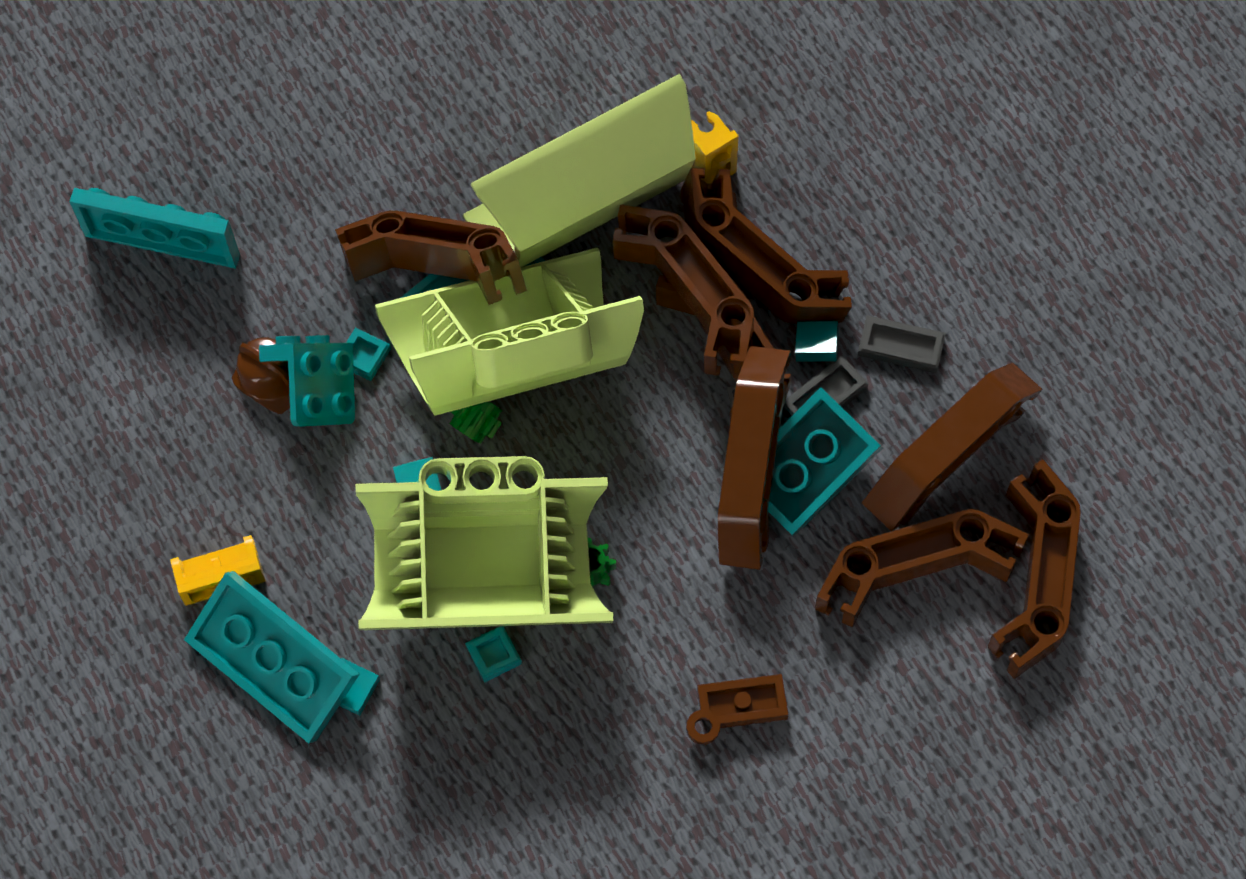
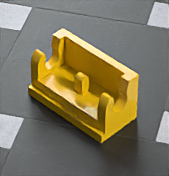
(715, 148)
(201, 575)

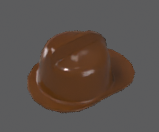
(262, 381)

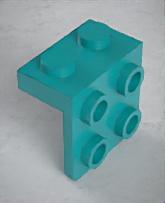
(318, 378)

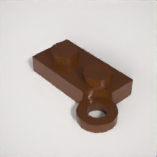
(738, 704)

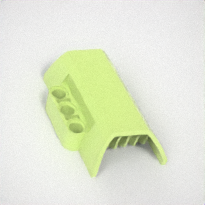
(590, 173)
(481, 352)
(481, 553)

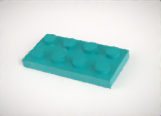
(155, 227)
(271, 657)

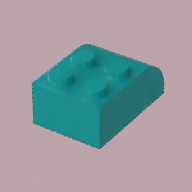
(816, 459)

